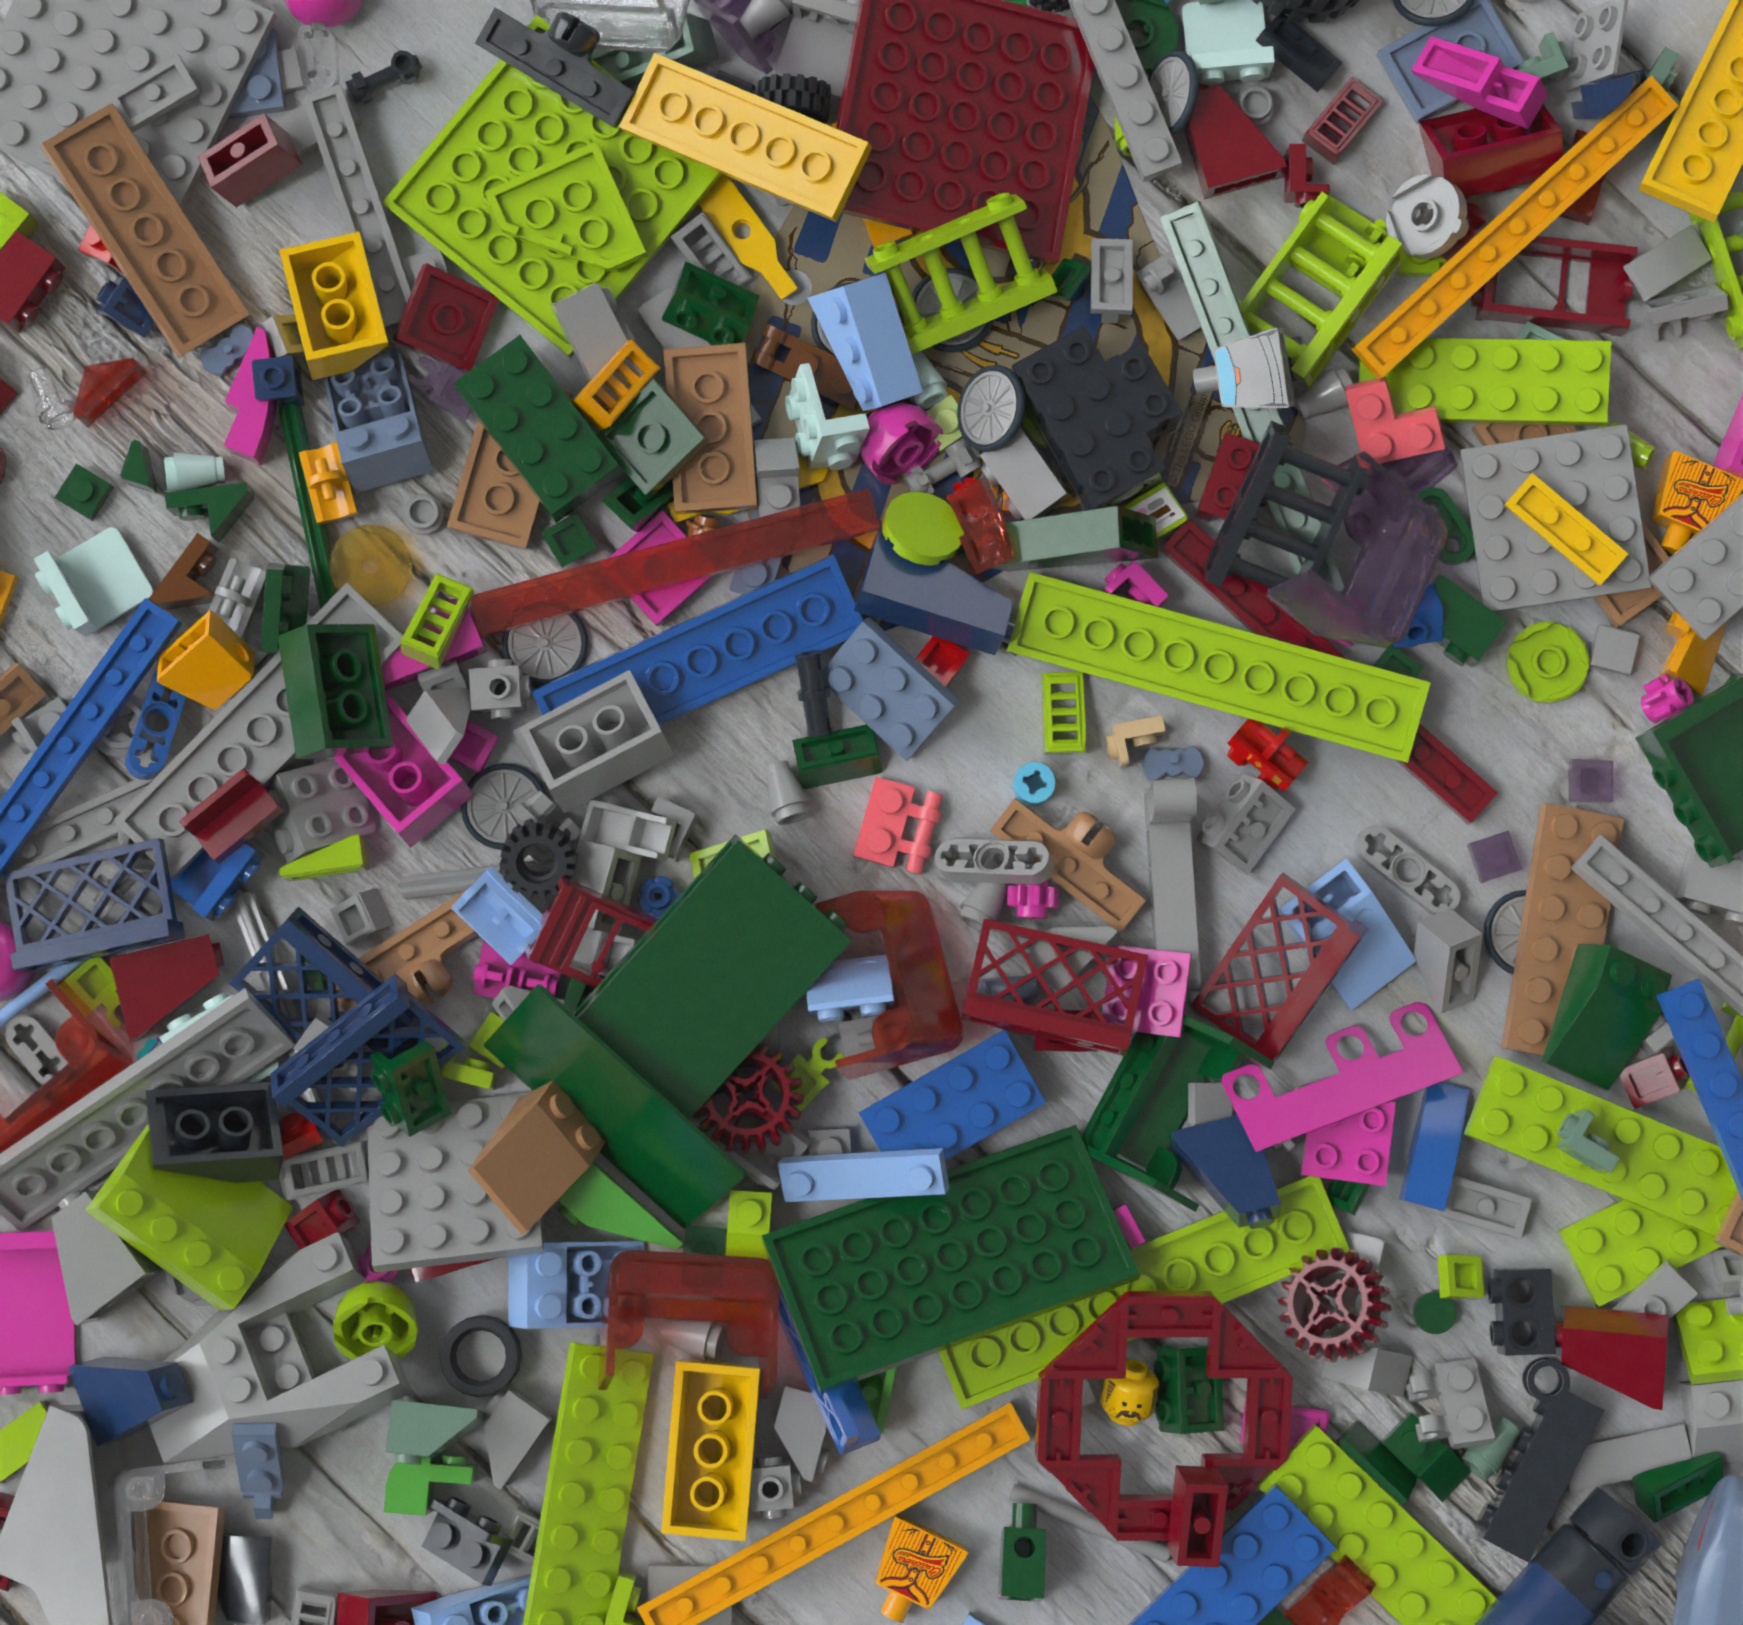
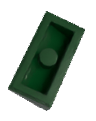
(837, 756)
(1377, 1462)

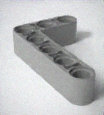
(1168, 814)

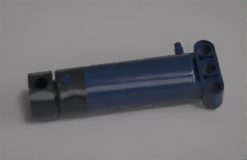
(1576, 1570)

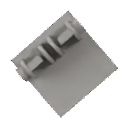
(1596, 44)
(1170, 296)

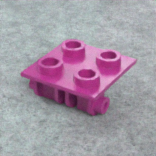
(495, 973)
(1161, 994)
(1352, 1147)

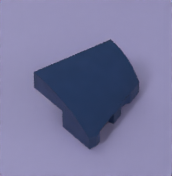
(1606, 95)

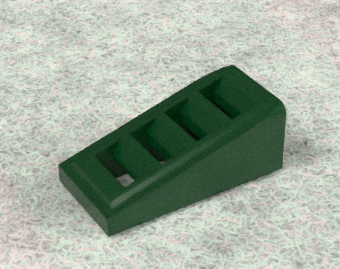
(1676, 1485)

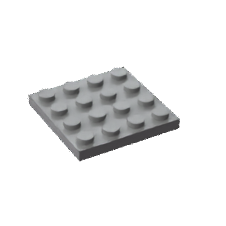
(1590, 473)
(427, 1201)

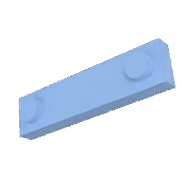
(863, 1175)

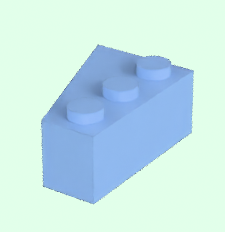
(868, 341)

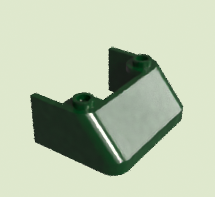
(1151, 1100)

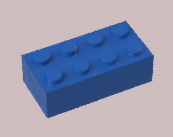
(956, 1101)

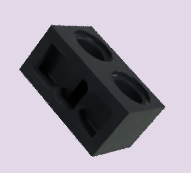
(1534, 1309)

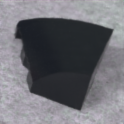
(245, 1578)

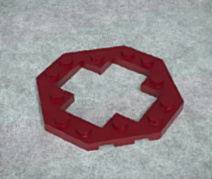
(1102, 1354)

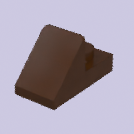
(179, 585)

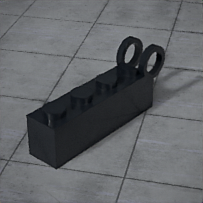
(1542, 1466)

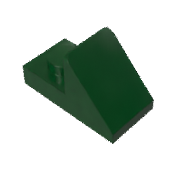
(222, 503)
(634, 506)
(1428, 1461)

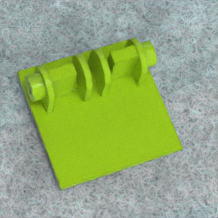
(1336, 253)

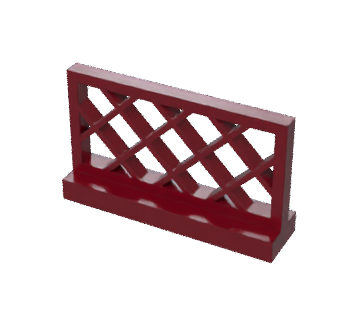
(1308, 990)
(1046, 1022)

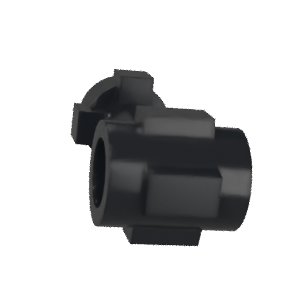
(403, 67)

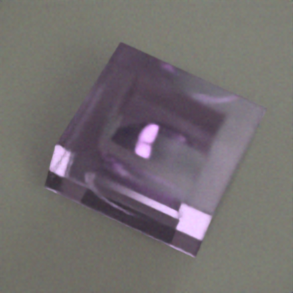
(1590, 781)
(1494, 857)

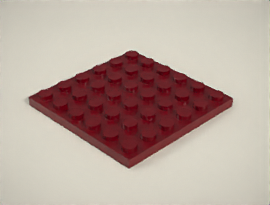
(966, 109)

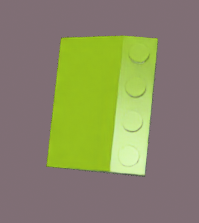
(192, 1226)

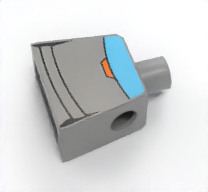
(1250, 372)

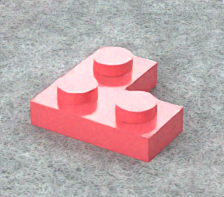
(1390, 435)

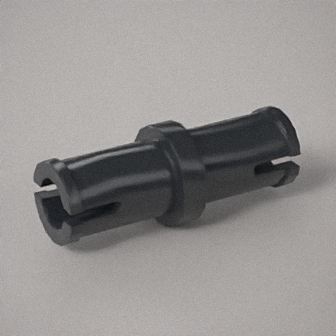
(813, 693)

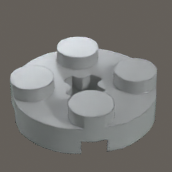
(1448, 219)

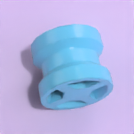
(1032, 791)

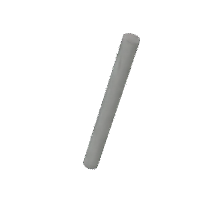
(1084, 1521)

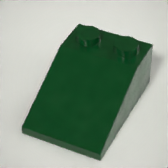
(1603, 1013)

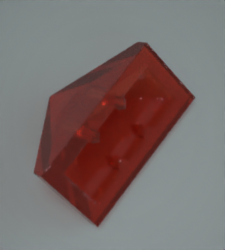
(103, 386)

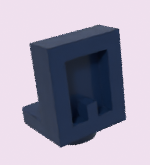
(123, 305)
(277, 380)

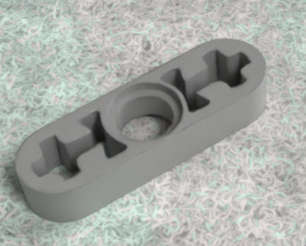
(1389, 842)
(1010, 870)

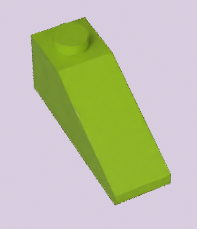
(747, 1221)

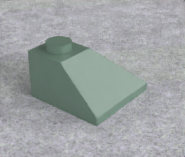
(427, 1429)

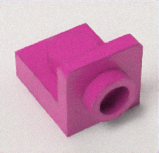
(1142, 585)

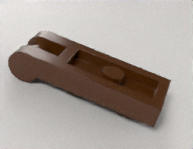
(825, 367)

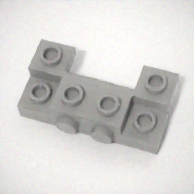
(609, 862)

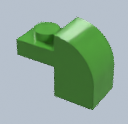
(412, 1486)

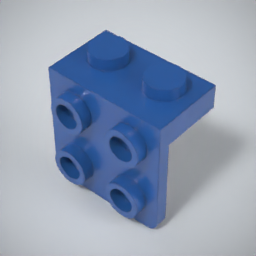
(213, 885)

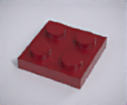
(446, 318)

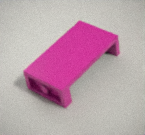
(34, 1315)

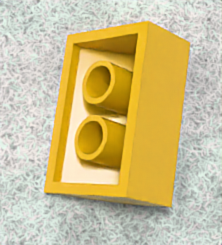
(334, 304)

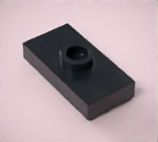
(1299, 52)

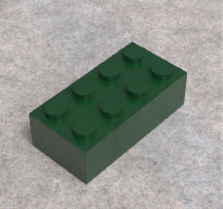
(538, 428)

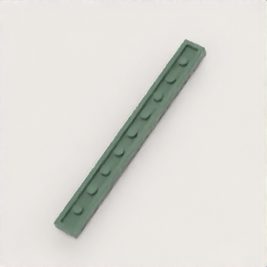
(1223, 324)

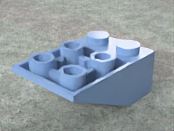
(1381, 951)
(851, 986)
(562, 1284)
(487, 1605)

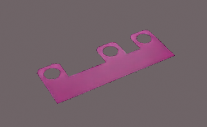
(1356, 1088)

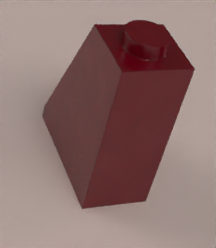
(1228, 146)
(162, 980)
(1617, 1350)

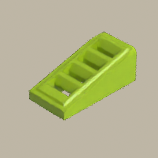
(425, 653)
(1070, 746)
(338, 858)

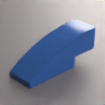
(1435, 1146)

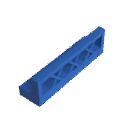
(843, 1408)

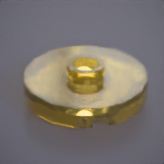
(382, 548)

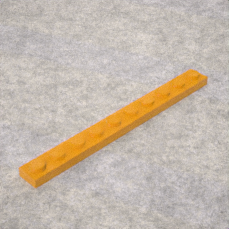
(1514, 228)
(838, 1520)

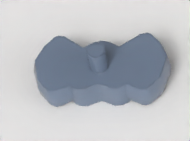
(228, 351)
(1172, 763)

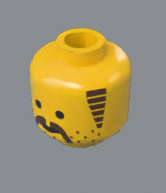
(1132, 1398)

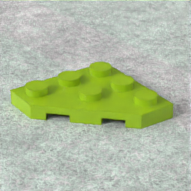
(570, 210)

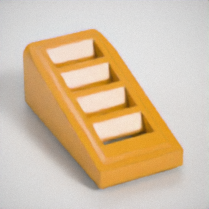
(591, 409)

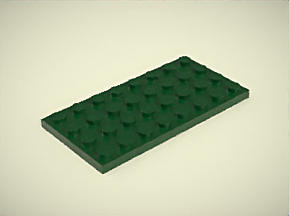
(942, 1269)

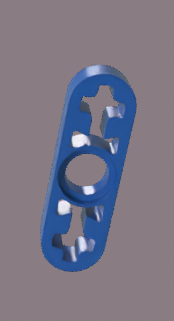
(137, 744)

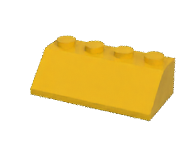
(711, 1450)

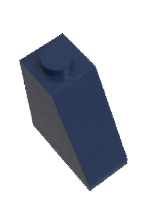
(1230, 1170)
(127, 1394)

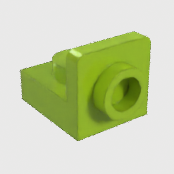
(472, 1072)
(624, 1599)

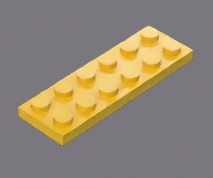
(1706, 133)
(746, 137)

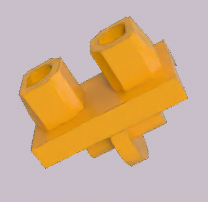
(328, 484)

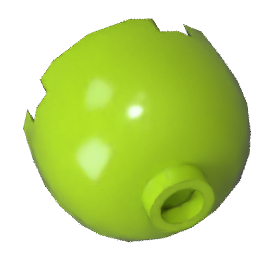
(375, 1316)

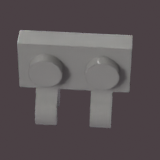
(1461, 1402)

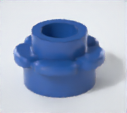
(650, 888)

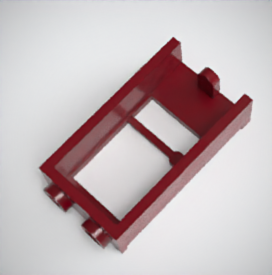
(1606, 288)
(567, 923)

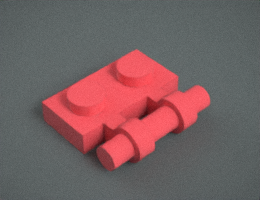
(885, 823)

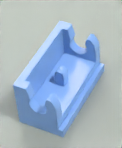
(499, 915)

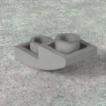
(1667, 263)

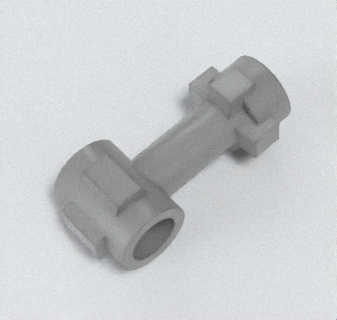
(961, 459)

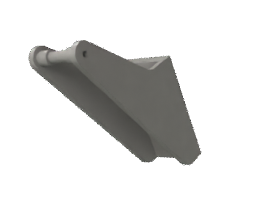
(55, 1524)

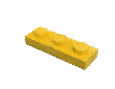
(1565, 529)

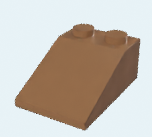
(536, 1155)

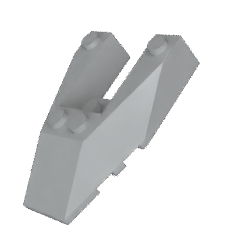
(255, 1370)

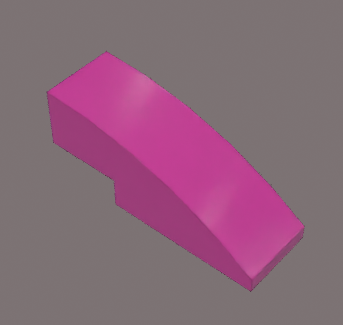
(1481, 81)
(255, 419)

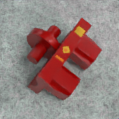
(1266, 752)

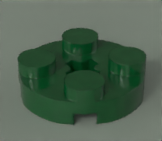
(1157, 23)

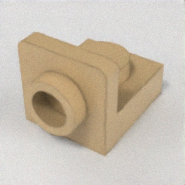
(1139, 732)

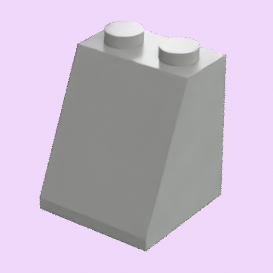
(95, 1261)

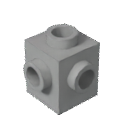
(484, 687)
(789, 1483)

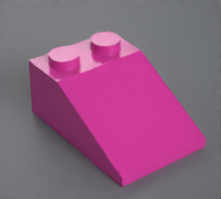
(406, 781)

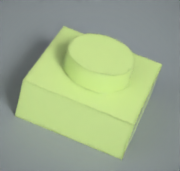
(946, 417)

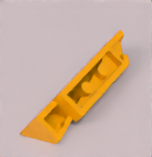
(1691, 657)

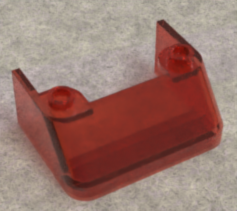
(928, 1010)
(92, 1060)
(692, 1288)

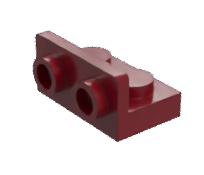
(1226, 476)

